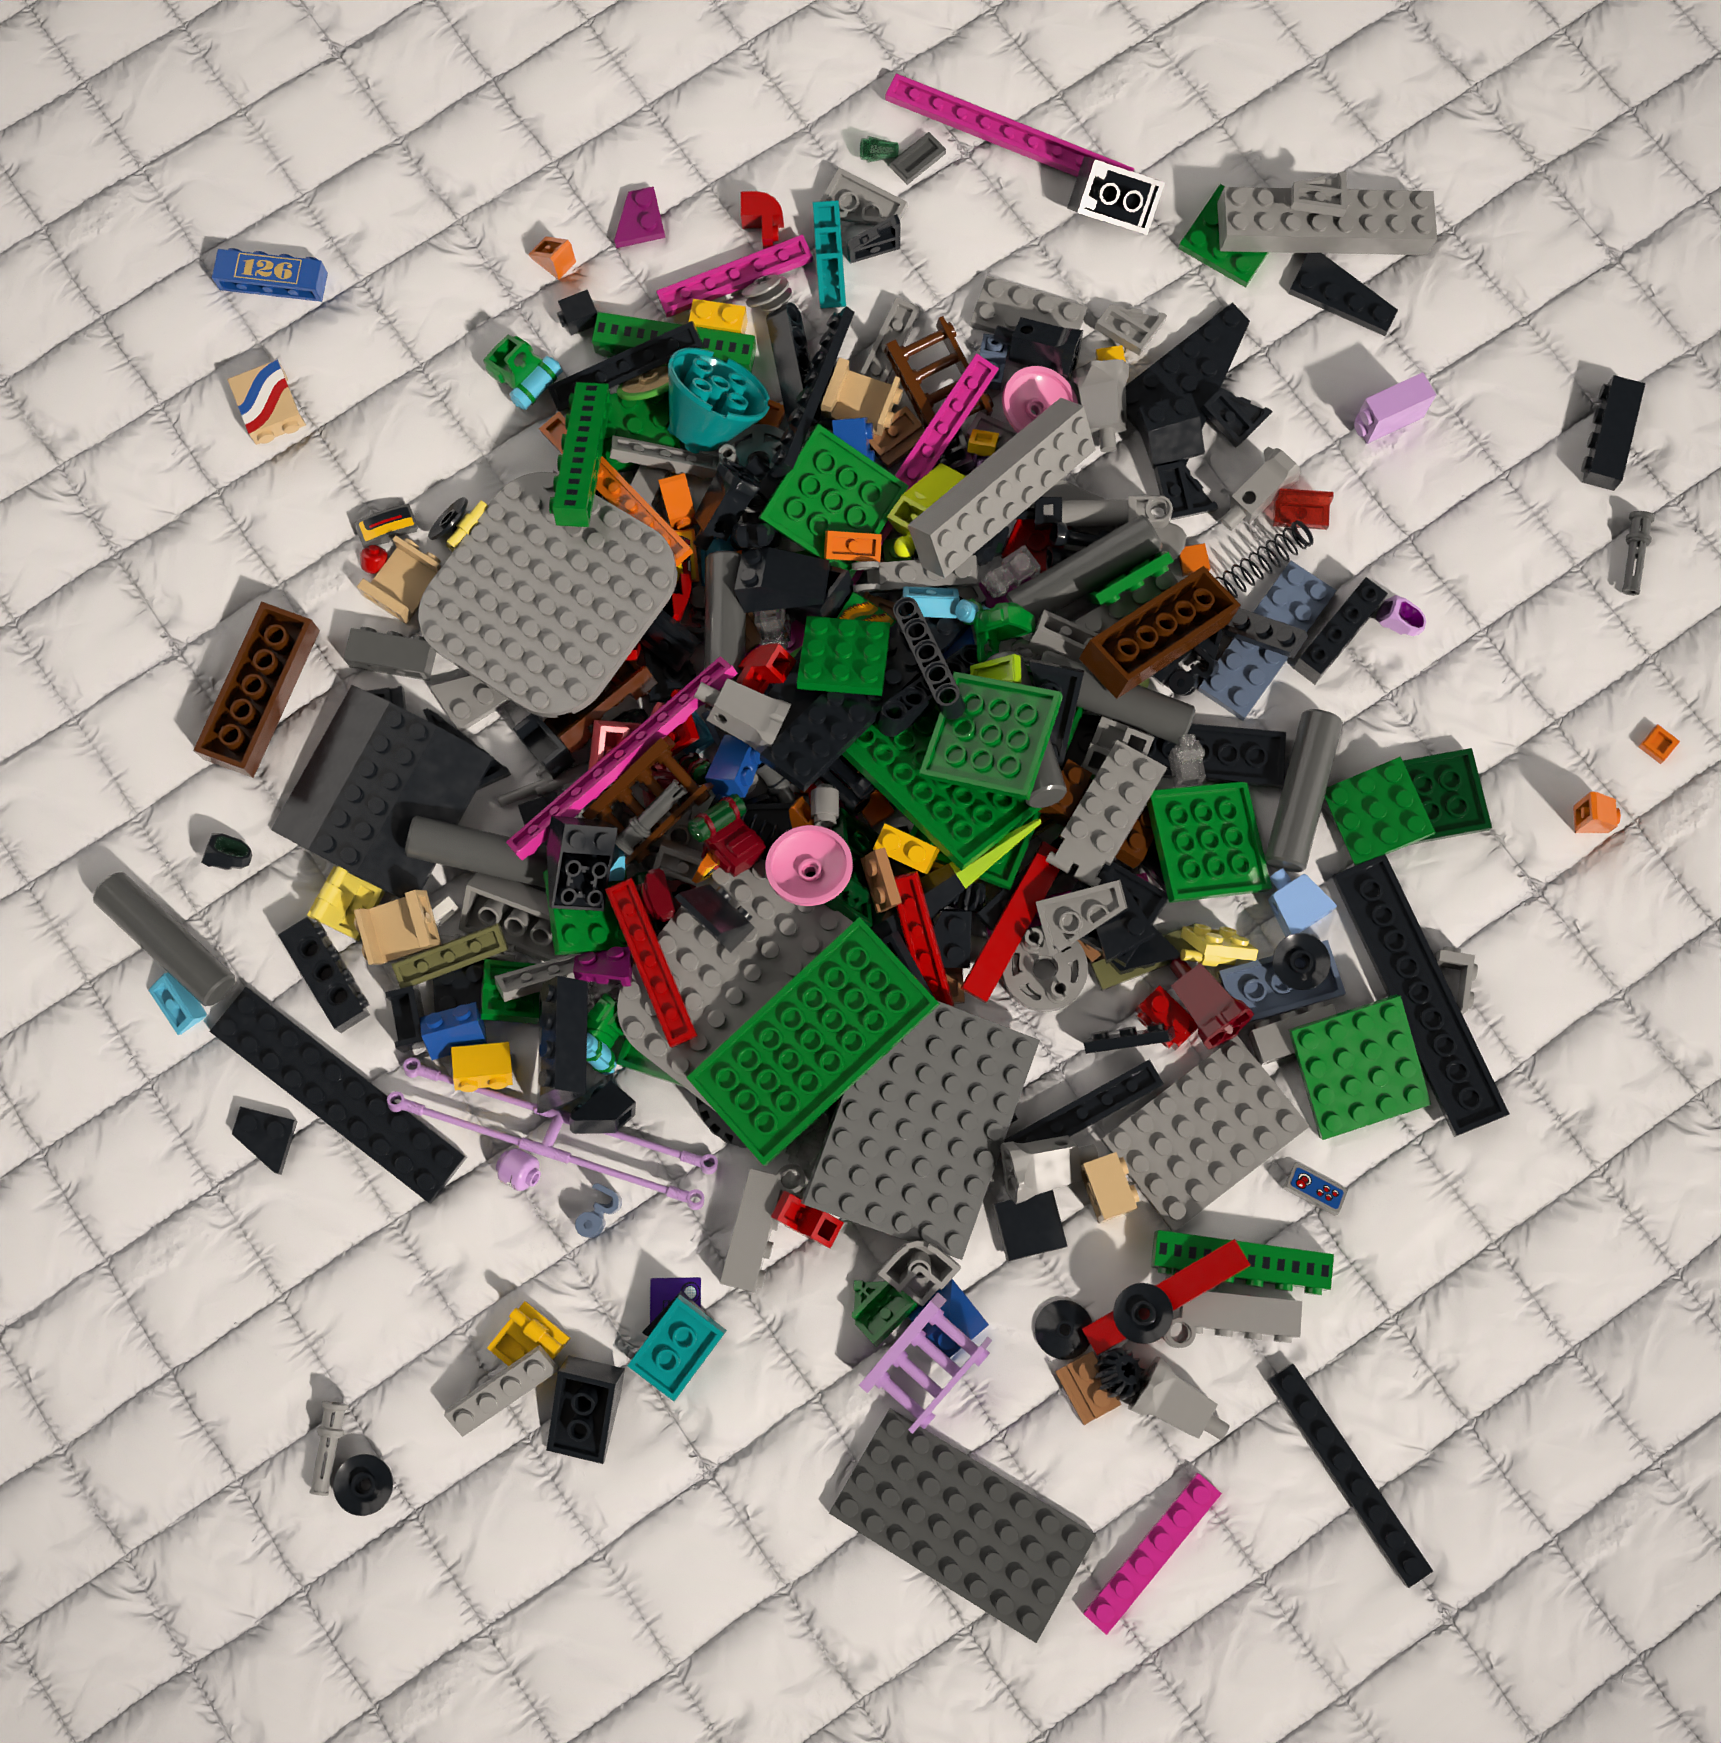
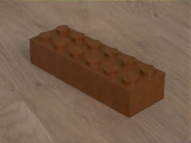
(1159, 632)
(257, 689)

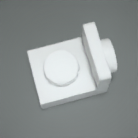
(444, 910)

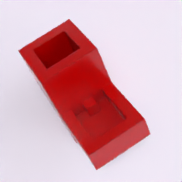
(763, 212)
(764, 666)
(807, 1221)

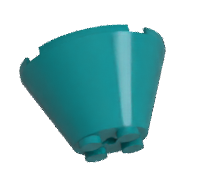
(711, 399)

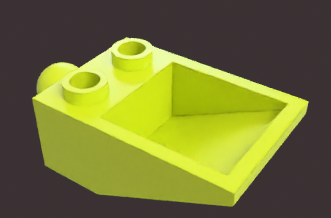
(916, 501)

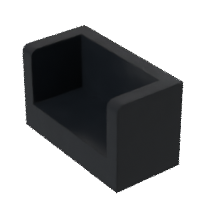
(544, 745)
(407, 1011)

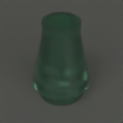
(877, 149)

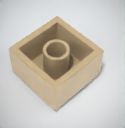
(1108, 1187)

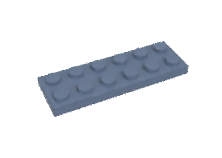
(1249, 669)

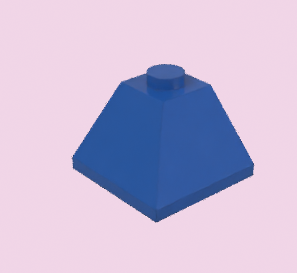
(958, 1311)

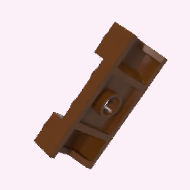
(573, 728)
(1077, 782)

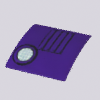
(666, 1289)

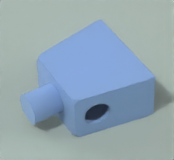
(1298, 902)

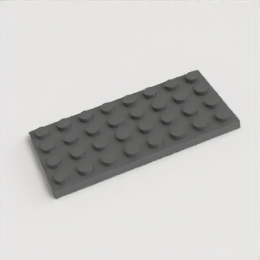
(963, 1525)

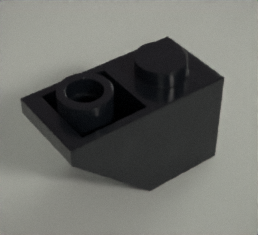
(604, 1111)

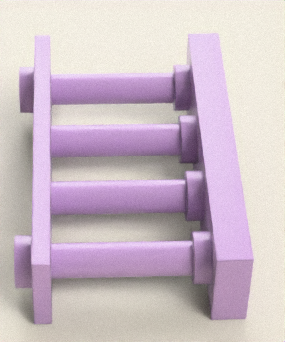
(898, 1357)

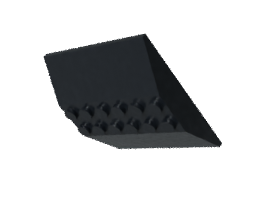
(368, 784)

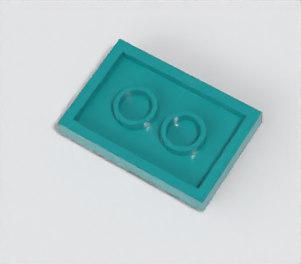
(677, 1348)

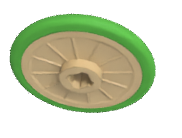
(646, 385)

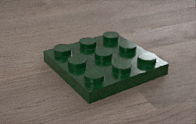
(1450, 793)

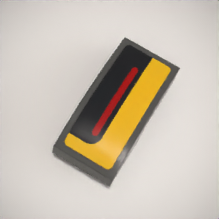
(383, 525)

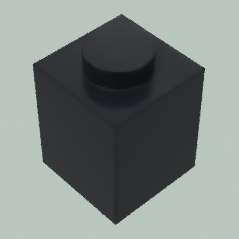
(577, 312)

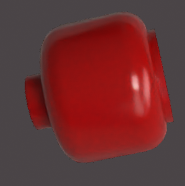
(373, 559)

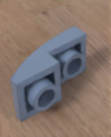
(996, 354)

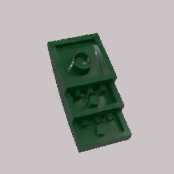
(855, 898)

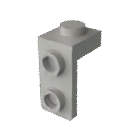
(1453, 958)

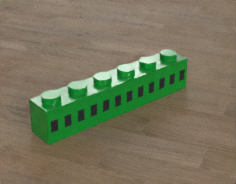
(619, 333)
(581, 455)
(1268, 1263)

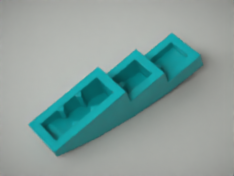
(829, 254)

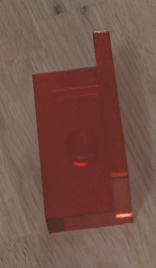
(1302, 505)

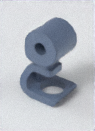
(592, 1223)

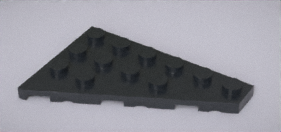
(1192, 366)

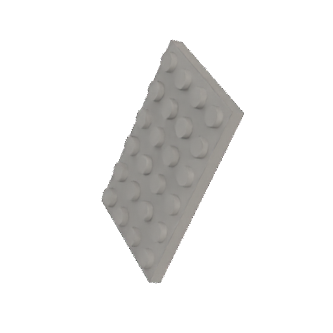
(1205, 1133)

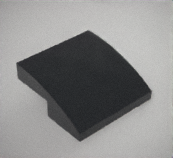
(1030, 1226)

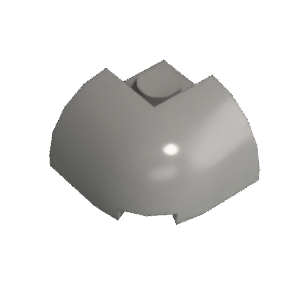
(1105, 737)
(919, 1270)

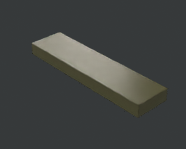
(450, 956)
(1109, 977)

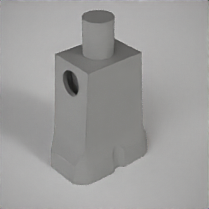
(1104, 398)
(1261, 488)
(744, 713)
(1042, 1165)
(1176, 1402)

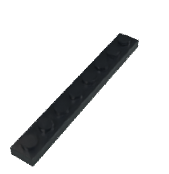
(810, 396)
(1350, 1475)

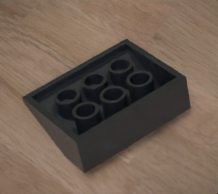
(562, 1042)

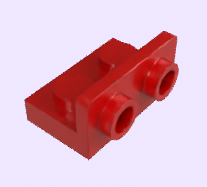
(1163, 1008)

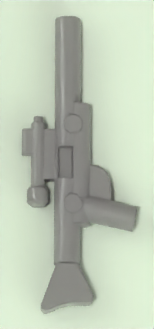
(545, 785)

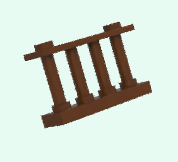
(912, 379)
(641, 773)

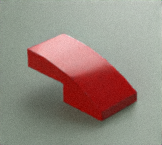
(679, 600)

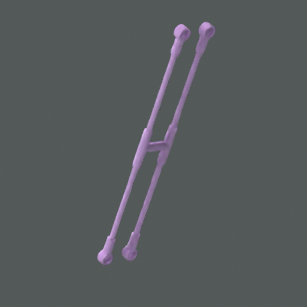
(546, 1147)

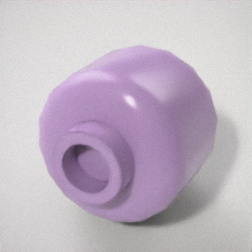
(518, 1169)

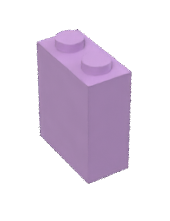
(1394, 408)

